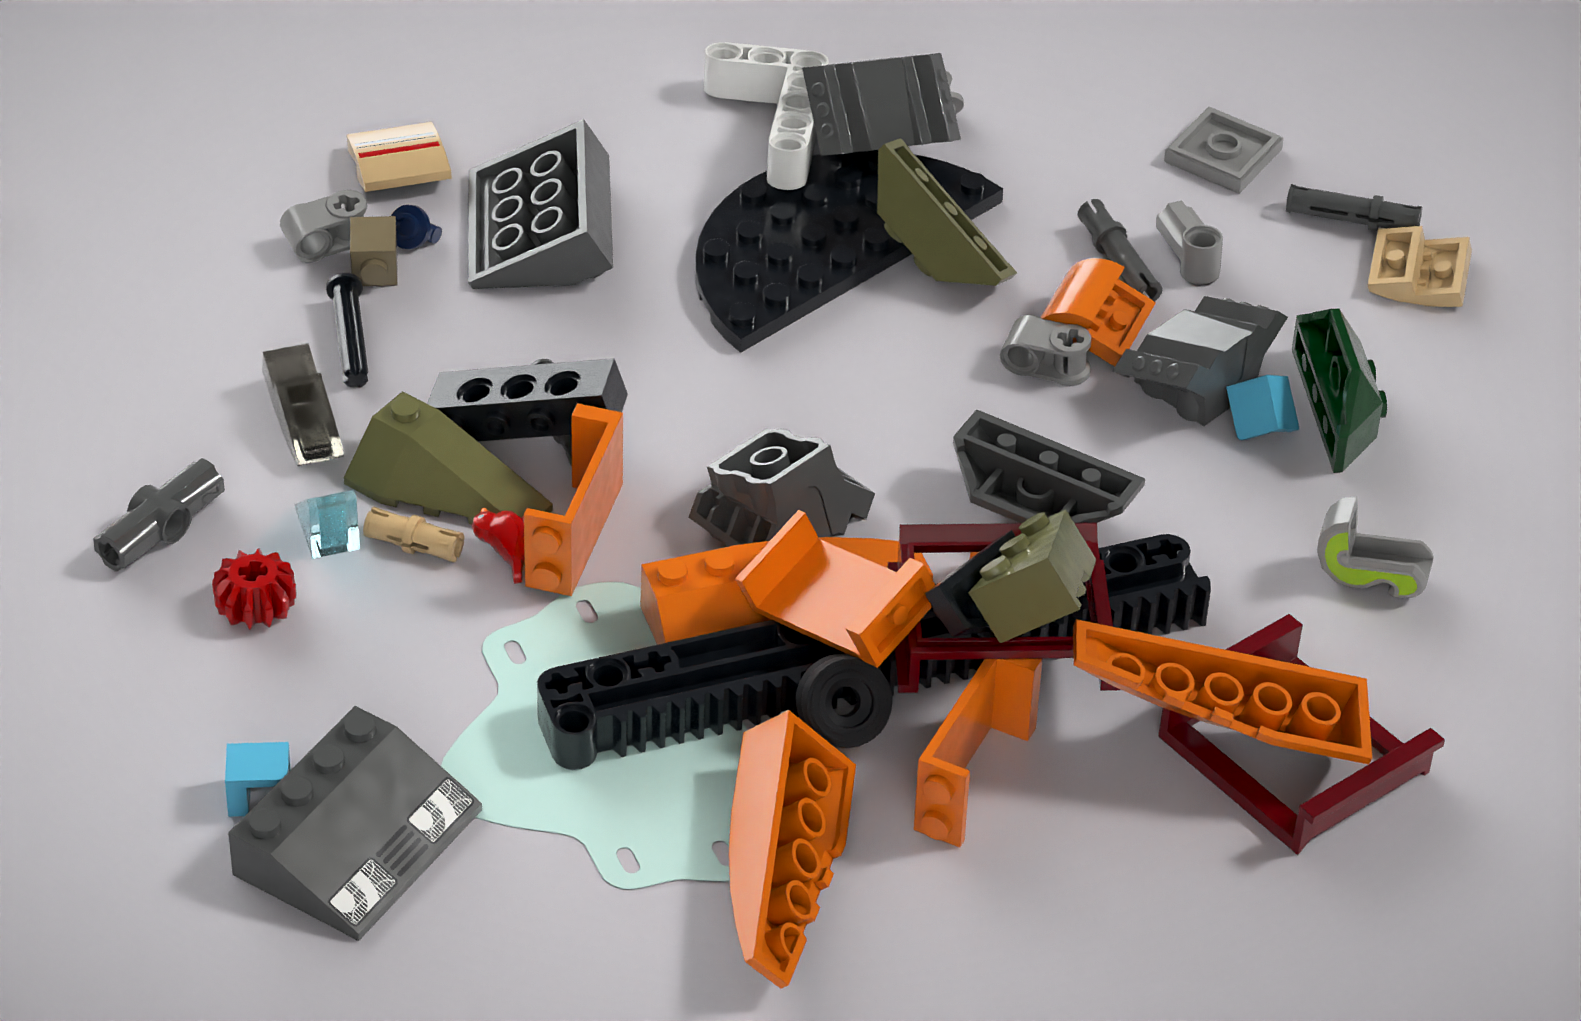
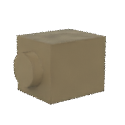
(374, 250)

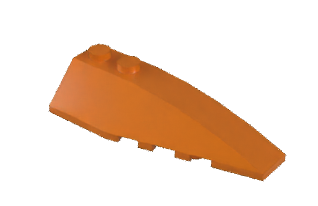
(700, 591)
(1233, 690)
(783, 837)

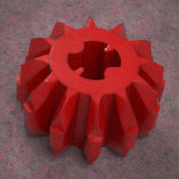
(254, 588)

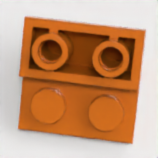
(1102, 304)

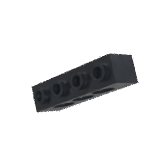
(526, 398)

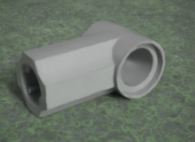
(1192, 241)

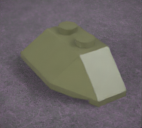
(932, 223)

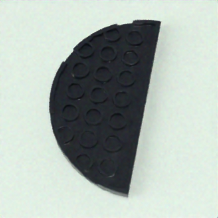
(787, 252)

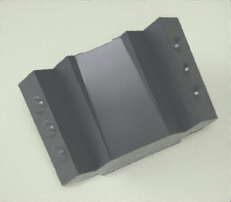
(879, 101)
(1201, 354)
(771, 479)

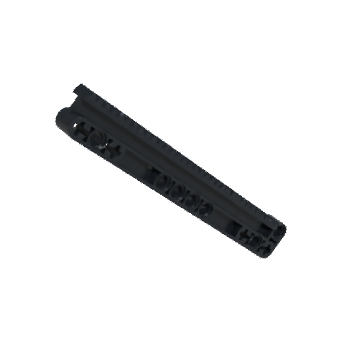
(759, 665)

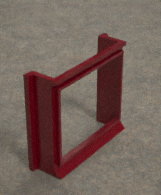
(974, 538)
(1398, 765)

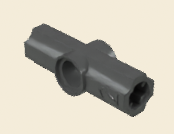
(158, 514)

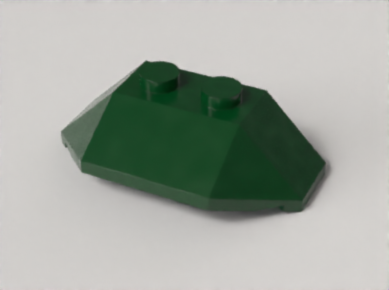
(1338, 384)

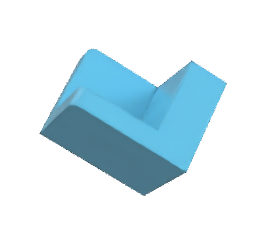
(1262, 406)
(253, 767)

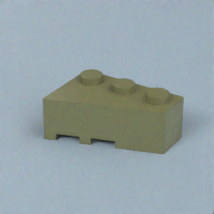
(1034, 576)

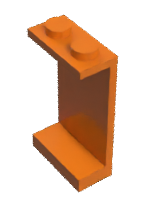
(560, 544)
(835, 592)
(997, 697)

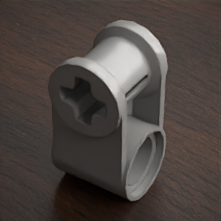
(322, 225)
(1044, 348)

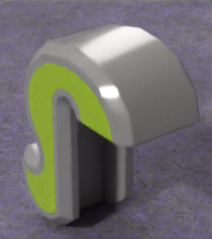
(1371, 559)

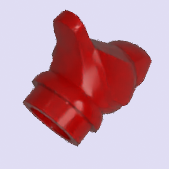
(506, 536)

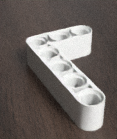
(770, 77)

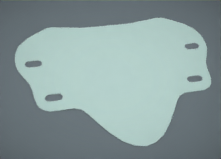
(655, 802)

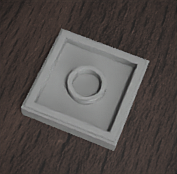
(1223, 149)

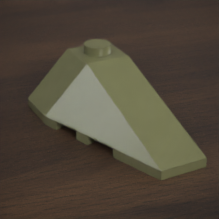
(431, 462)

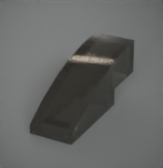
(301, 404)

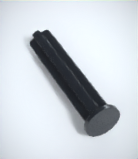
(345, 293)

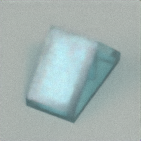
(330, 523)

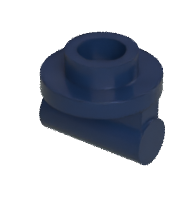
(414, 227)

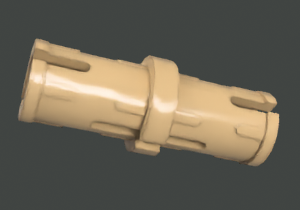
(413, 534)

